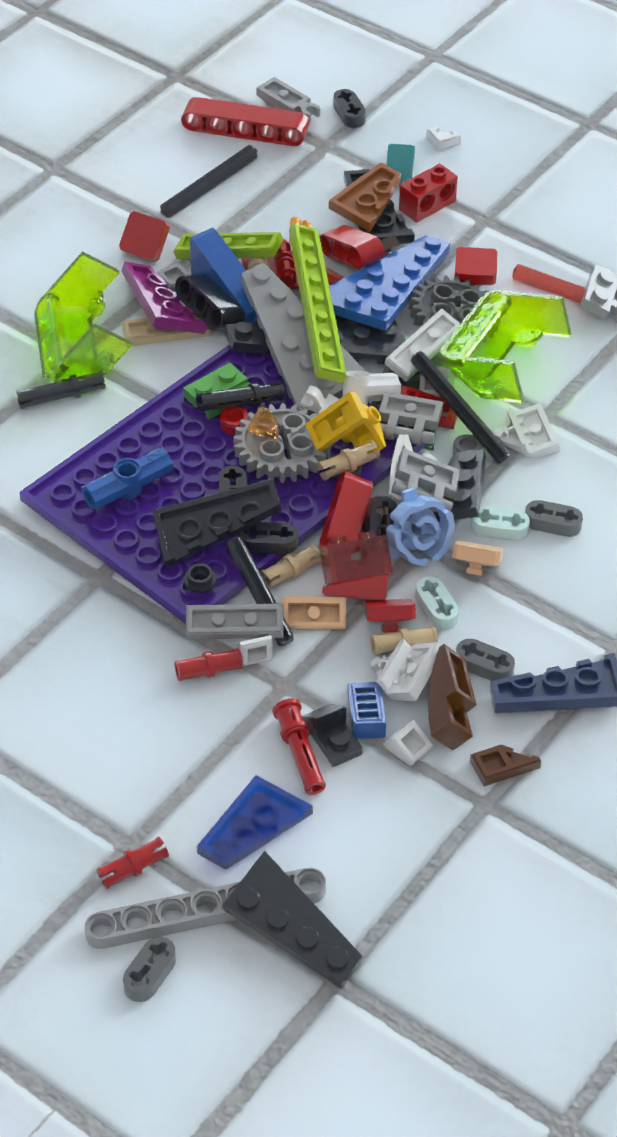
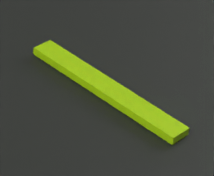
(317, 304)

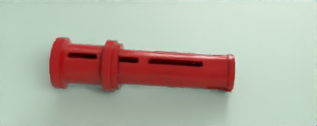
(296, 733)

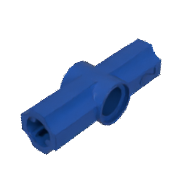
(127, 478)

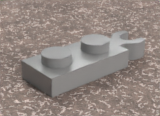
(286, 98)

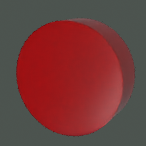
(231, 418)

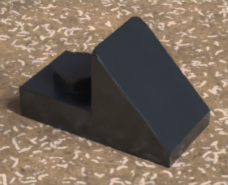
(333, 734)

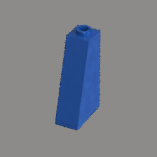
(215, 259)

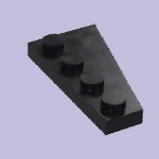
(389, 222)
(210, 519)
(286, 917)

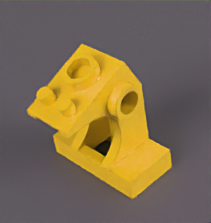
(356, 425)

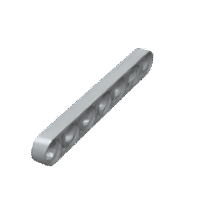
(186, 905)

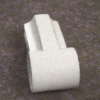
(370, 386)

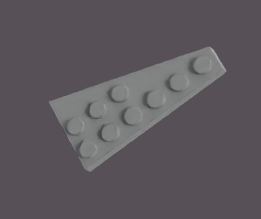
(286, 334)

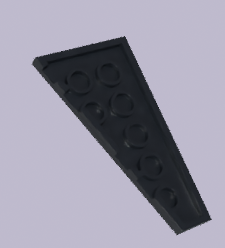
(356, 338)

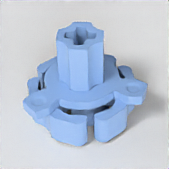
(418, 528)

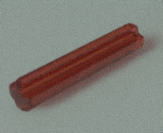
(548, 283)

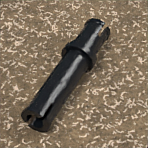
(57, 390)
(250, 395)

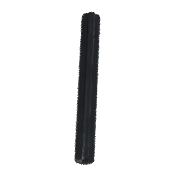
(208, 181)
(460, 407)

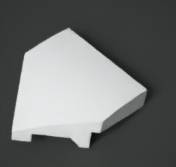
(528, 432)
(406, 669)

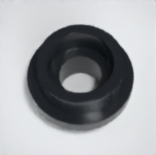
(200, 578)

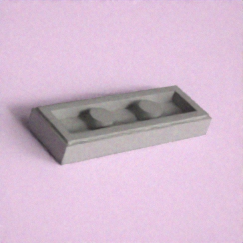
(234, 621)

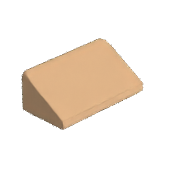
(315, 612)

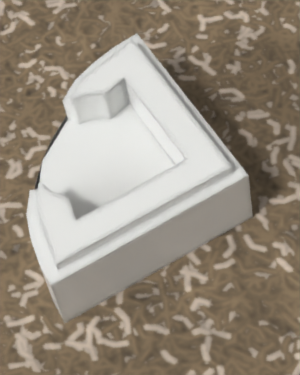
(443, 139)

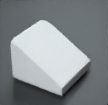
(256, 650)
(408, 743)

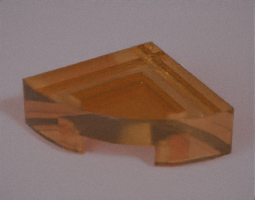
(264, 424)

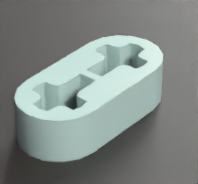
(500, 523)
(431, 605)

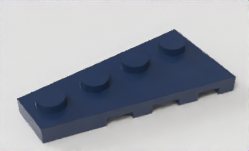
(557, 689)

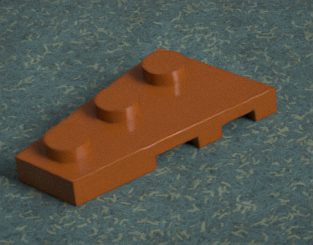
(367, 196)

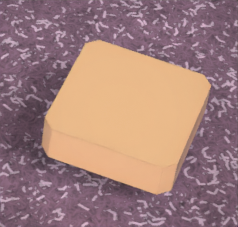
(477, 555)

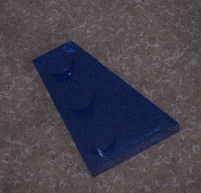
(251, 822)

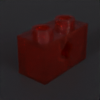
(373, 552)

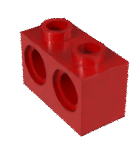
(428, 192)

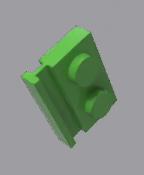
(220, 379)

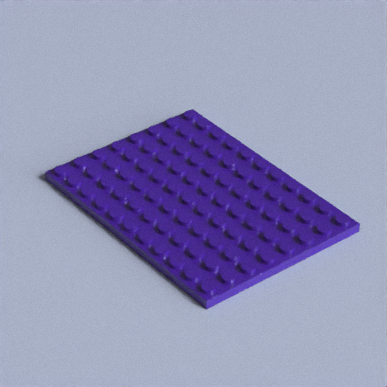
(125, 529)

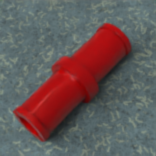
(208, 664)
(132, 862)

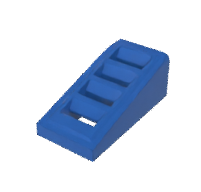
(366, 727)

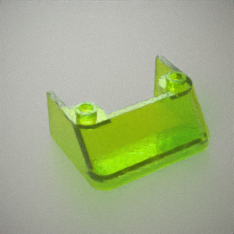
(64, 322)
(491, 330)

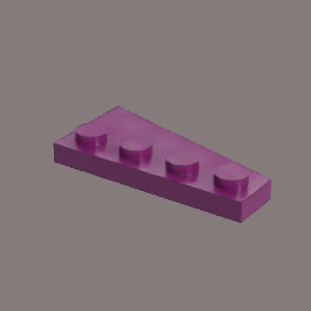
(159, 302)

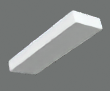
(427, 339)

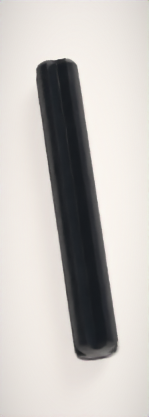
(255, 581)

